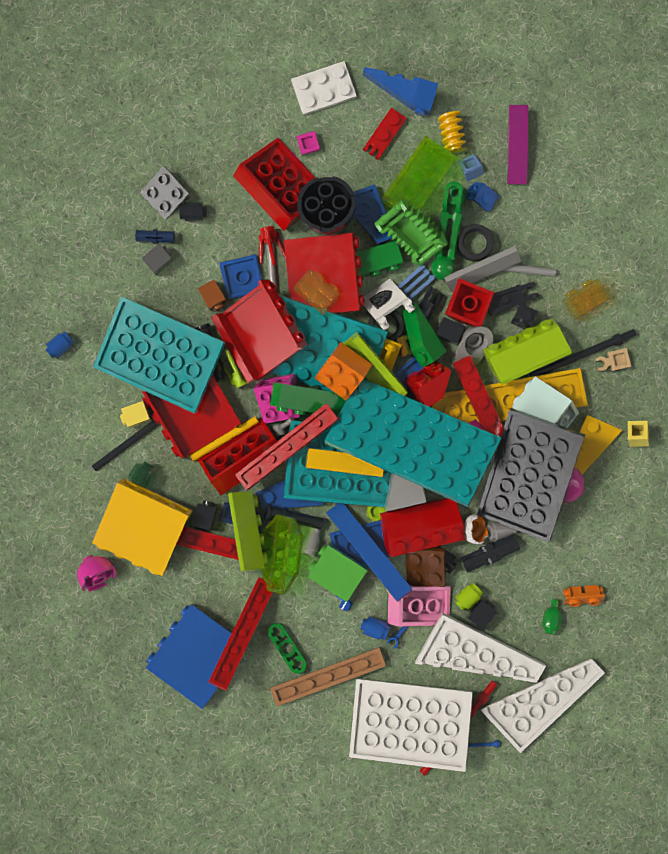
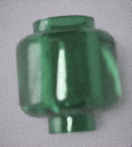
(142, 475)

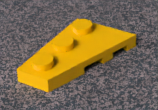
(597, 438)

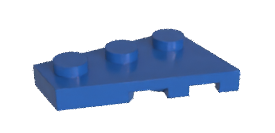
(368, 211)
(275, 494)

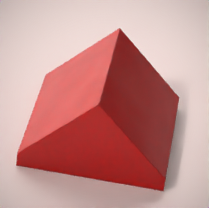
(469, 303)

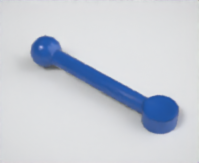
(496, 744)

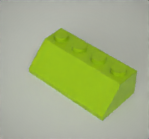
(526, 351)
(246, 531)

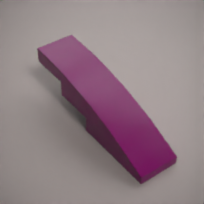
(517, 144)

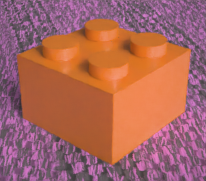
(343, 371)

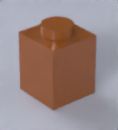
(212, 295)

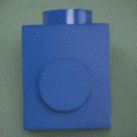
(482, 195)

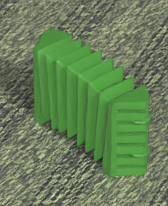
(412, 231)

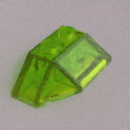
(283, 551)

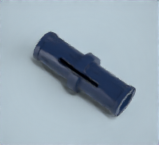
(155, 236)

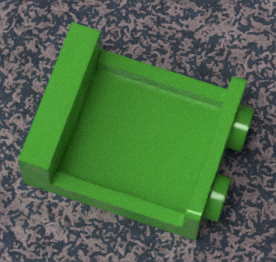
(337, 572)

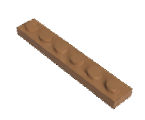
(327, 676)

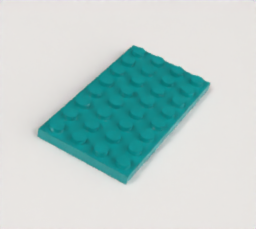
(413, 441)

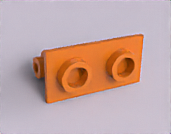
(575, 597)

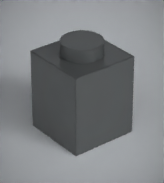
(158, 258)

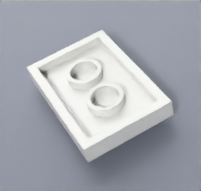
(323, 88)

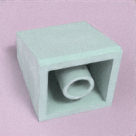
(546, 403)

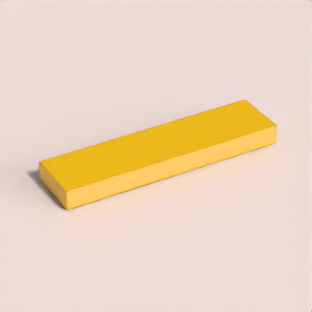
(340, 462)

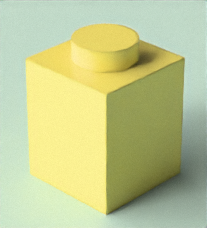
(135, 414)
(638, 433)

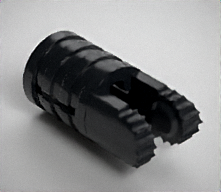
(426, 306)

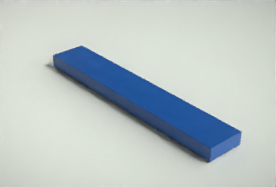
(369, 551)

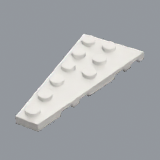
(470, 650)

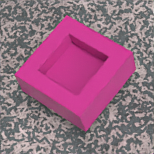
(308, 143)

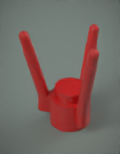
(268, 236)

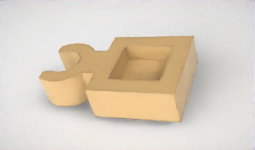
(616, 360)

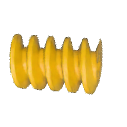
(450, 131)

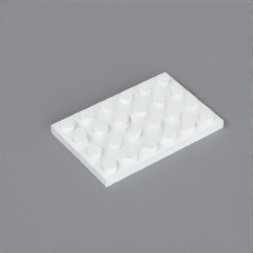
(411, 724)

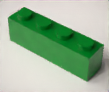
(380, 259)
(304, 399)

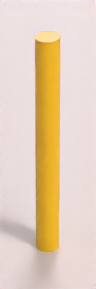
(223, 439)

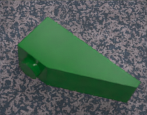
(422, 338)

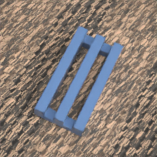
(426, 273)

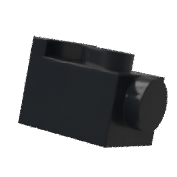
(524, 316)

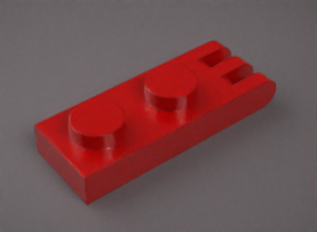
(385, 133)

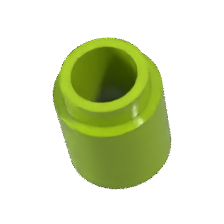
(468, 597)

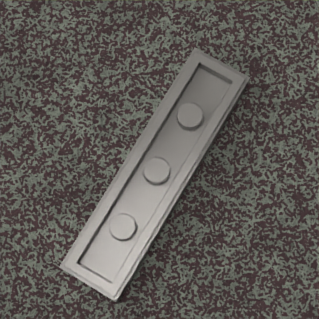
(485, 267)

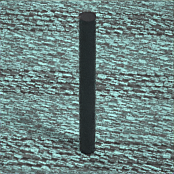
(123, 446)

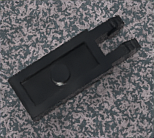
(510, 298)

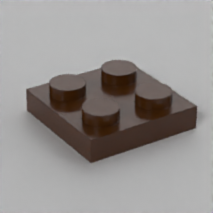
(426, 567)

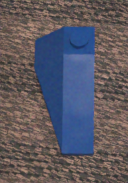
(415, 93)

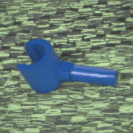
(345, 605)
(397, 636)

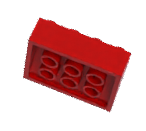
(274, 181)

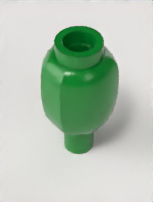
(552, 618)

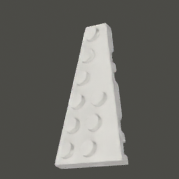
(533, 709)

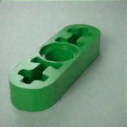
(299, 657)

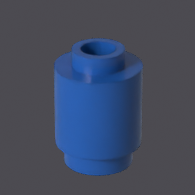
(59, 345)
(375, 628)

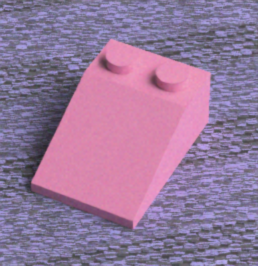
(420, 606)

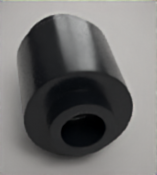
(192, 211)

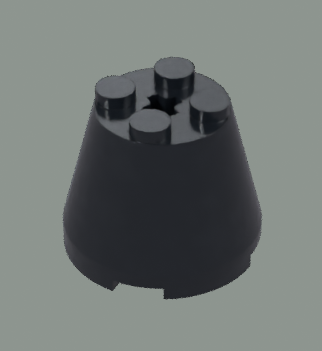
(326, 205)

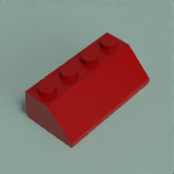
(234, 455)
(421, 526)

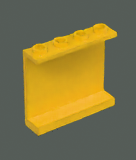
(141, 526)

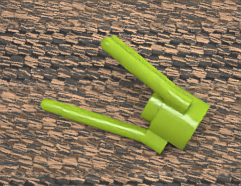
(238, 378)

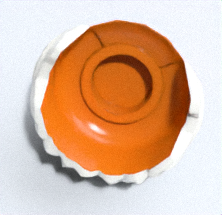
(475, 529)

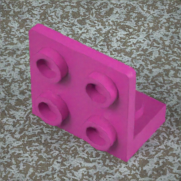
(263, 394)

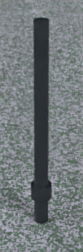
(616, 340)

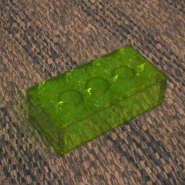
(420, 175)

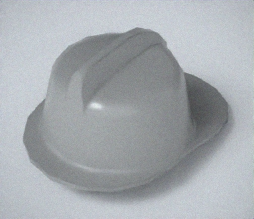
(473, 343)

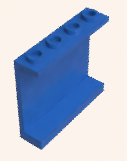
(190, 655)

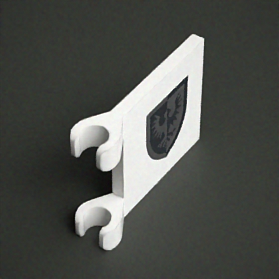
(385, 300)

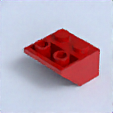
(429, 383)

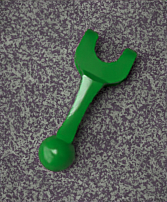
(451, 209)

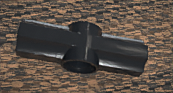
(490, 553)

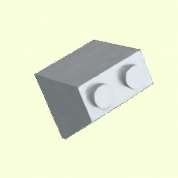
(403, 494)

